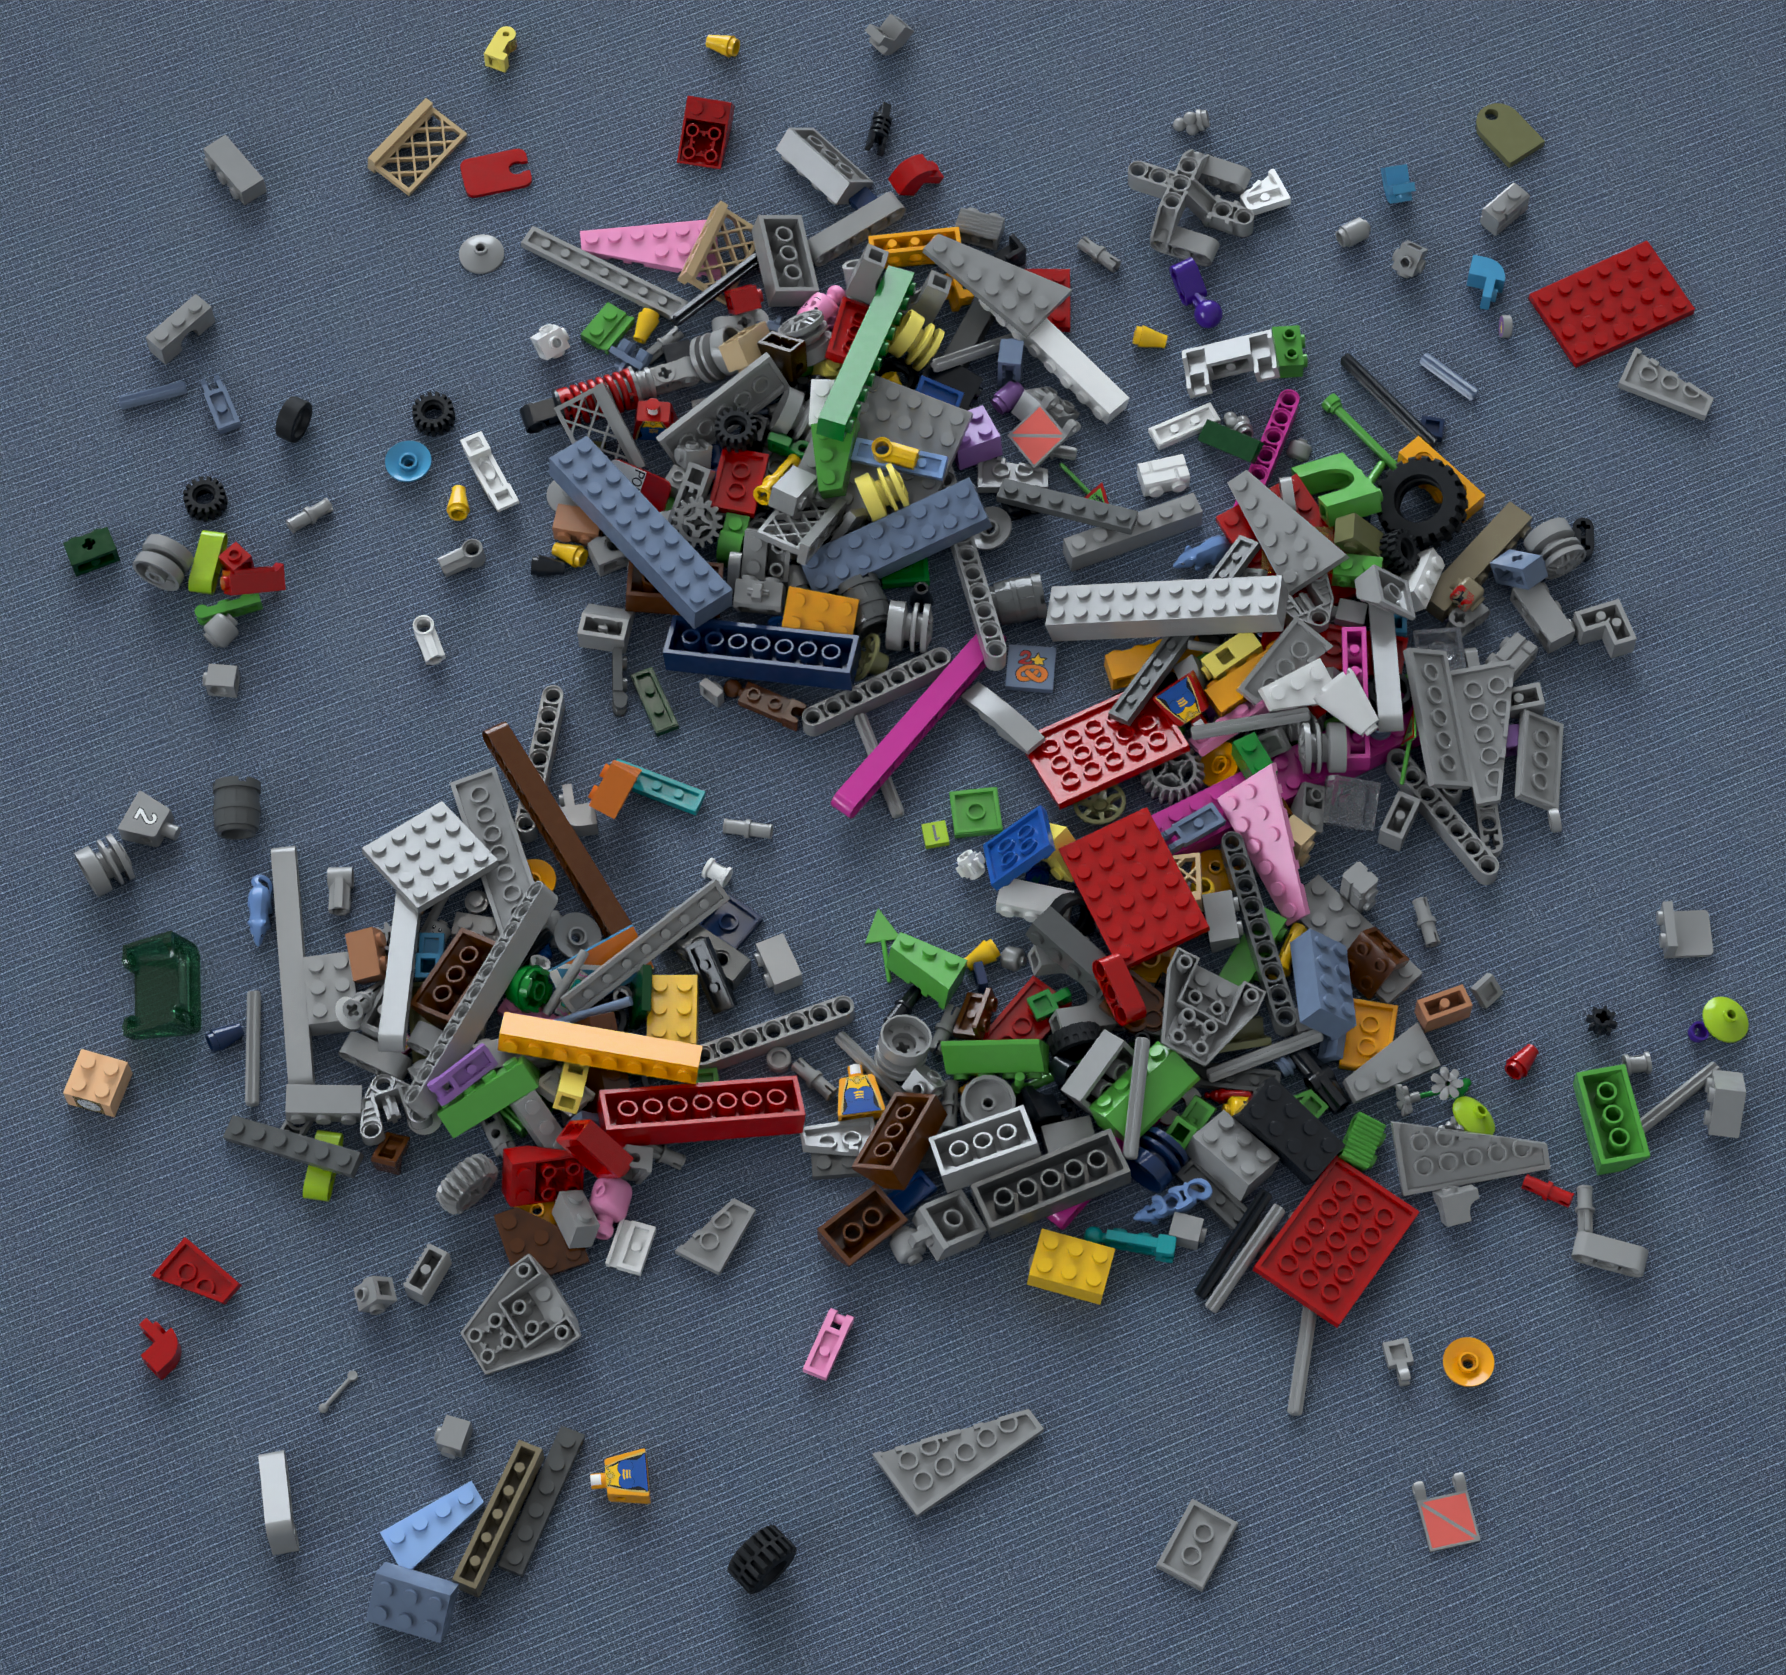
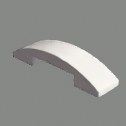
(488, 472)

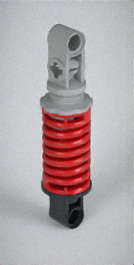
(625, 388)

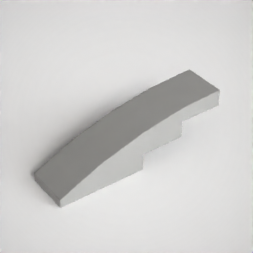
(1003, 717)

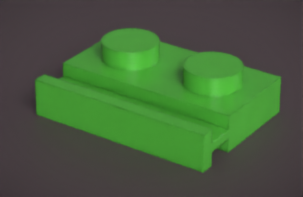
(607, 328)

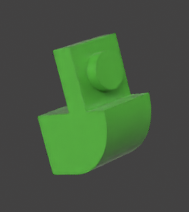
(731, 536)
(1191, 1121)

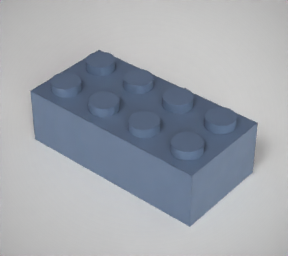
(1323, 984)

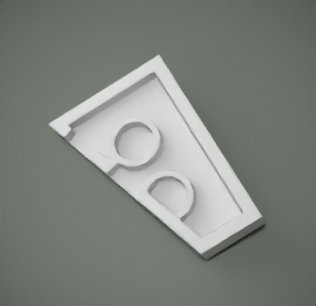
(1296, 688)

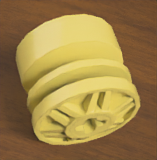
(918, 342)
(882, 492)

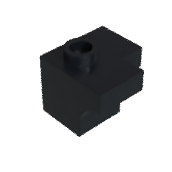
(1039, 1107)

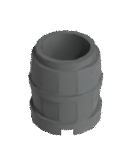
(1019, 599)
(872, 606)
(236, 807)

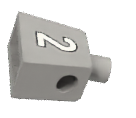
(148, 822)

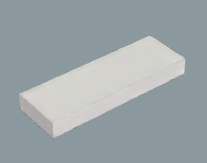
(1182, 426)

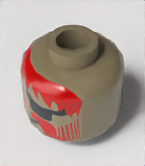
(1466, 594)

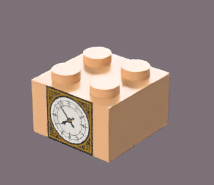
(97, 1083)

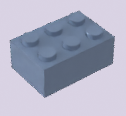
(412, 1602)

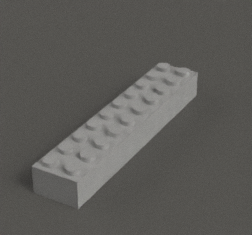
(1167, 608)

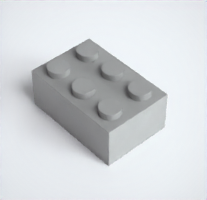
(326, 981)
(1098, 1070)
(1232, 1155)

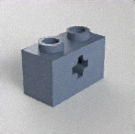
(1010, 361)
(1519, 569)

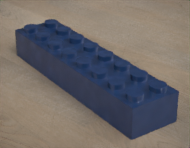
(763, 653)

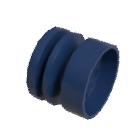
(1156, 1160)

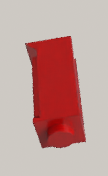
(253, 580)

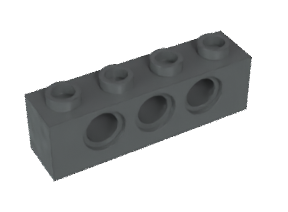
(737, 963)

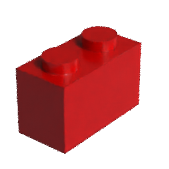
(743, 299)

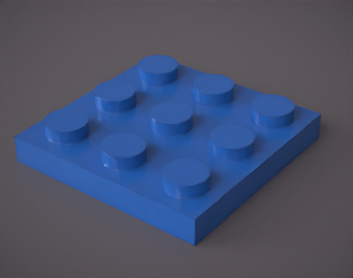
(1019, 848)

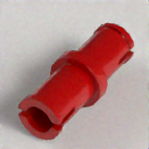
(1547, 1191)

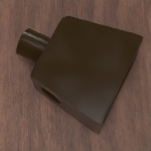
(787, 354)

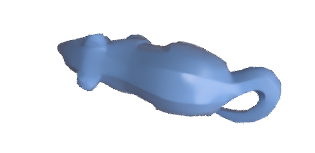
(1208, 552)
(260, 907)
(1178, 1199)

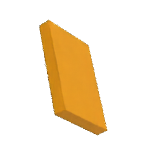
(1372, 1034)

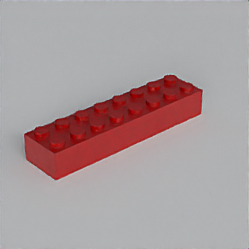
(702, 1111)

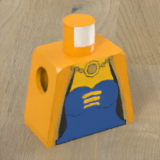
(859, 1096)
(625, 1478)

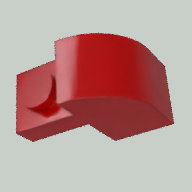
(913, 173)
(164, 1352)

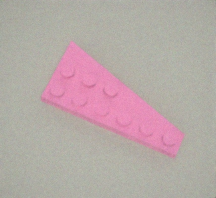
(654, 245)
(1263, 822)

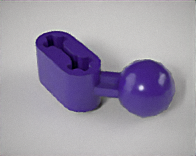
(1193, 291)

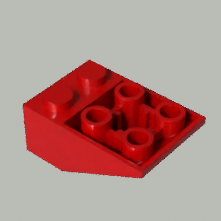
(705, 132)
(538, 1174)

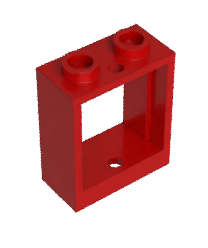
(595, 1149)

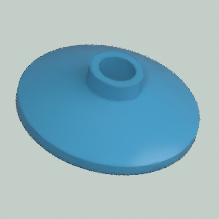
(408, 453)

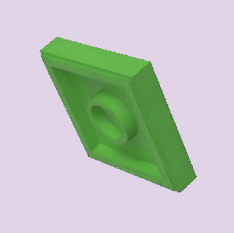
(975, 812)

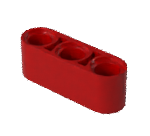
(1119, 989)

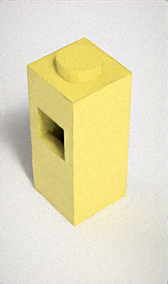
(1230, 654)
(570, 1087)

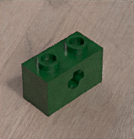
(91, 551)

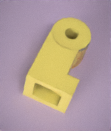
(499, 49)

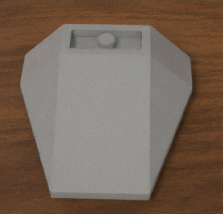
(1203, 1009)
(521, 1319)

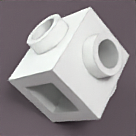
(550, 341)

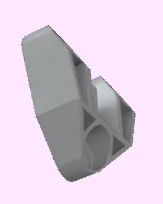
(1312, 609)
(388, 1101)

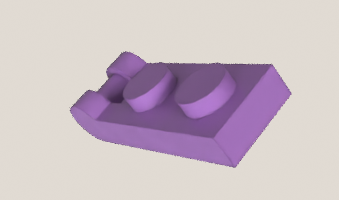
(463, 1074)

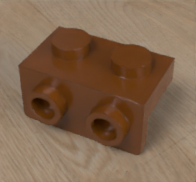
(975, 1015)

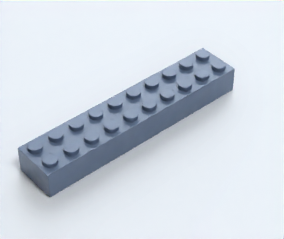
(640, 532)

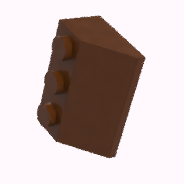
(860, 1226)

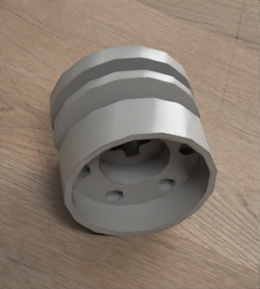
(811, 328)
(707, 357)
(792, 415)
(1557, 546)
(908, 626)
(1324, 747)
(104, 865)
(902, 1046)

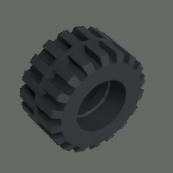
(761, 1559)

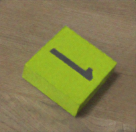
(935, 834)

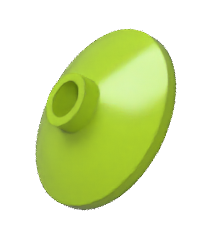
(1725, 1019)
(1473, 1116)

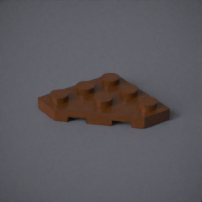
(527, 1234)

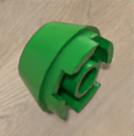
(529, 988)

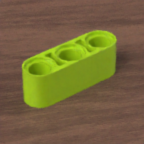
(206, 563)
(320, 1182)

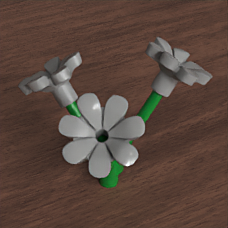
(1446, 1086)

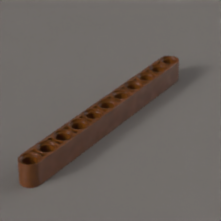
(555, 829)

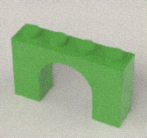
(1340, 472)

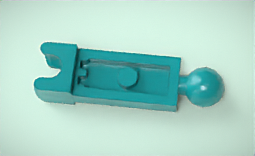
(1144, 1243)

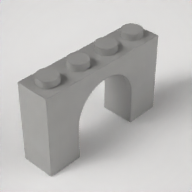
(867, 278)
(1043, 965)

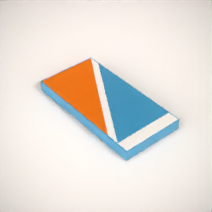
(599, 955)

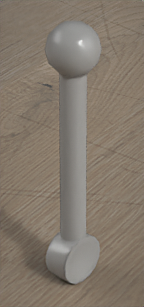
(352, 1376)

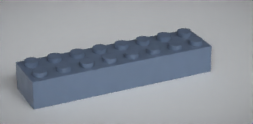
(900, 538)

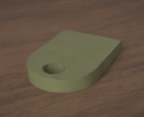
(1507, 135)

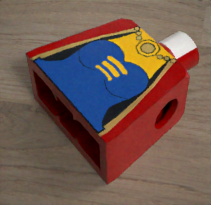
(652, 419)
(1184, 700)

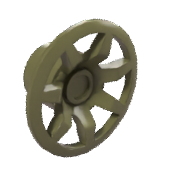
(871, 660)
(1101, 808)

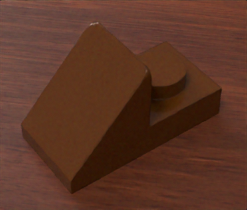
(390, 1153)

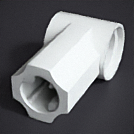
(428, 640)

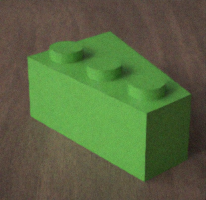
(833, 461)
(927, 966)

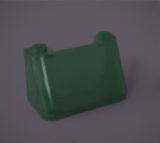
(165, 987)

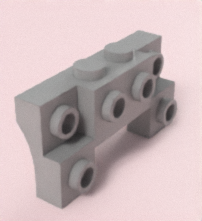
(1230, 358)

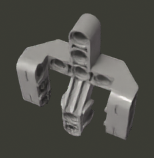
(1192, 169)

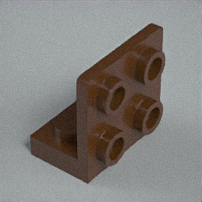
(1373, 960)

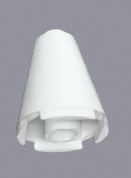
(1348, 703)

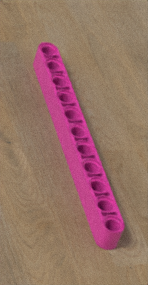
(910, 730)

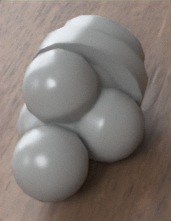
(1192, 122)
(1239, 423)

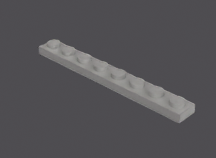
(602, 272)
(645, 947)

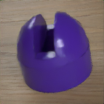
(1702, 1033)

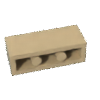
(743, 347)

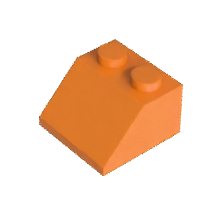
(614, 788)

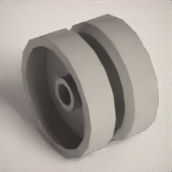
(163, 562)
(982, 1091)

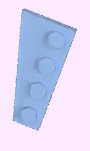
(423, 1531)

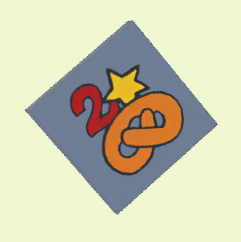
(1030, 668)

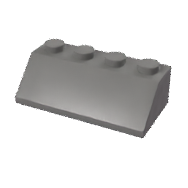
(822, 164)

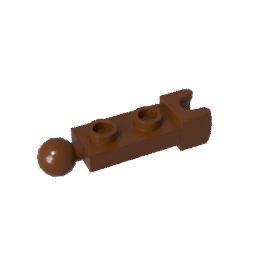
(766, 703)

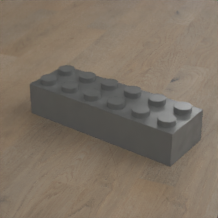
(1050, 1183)

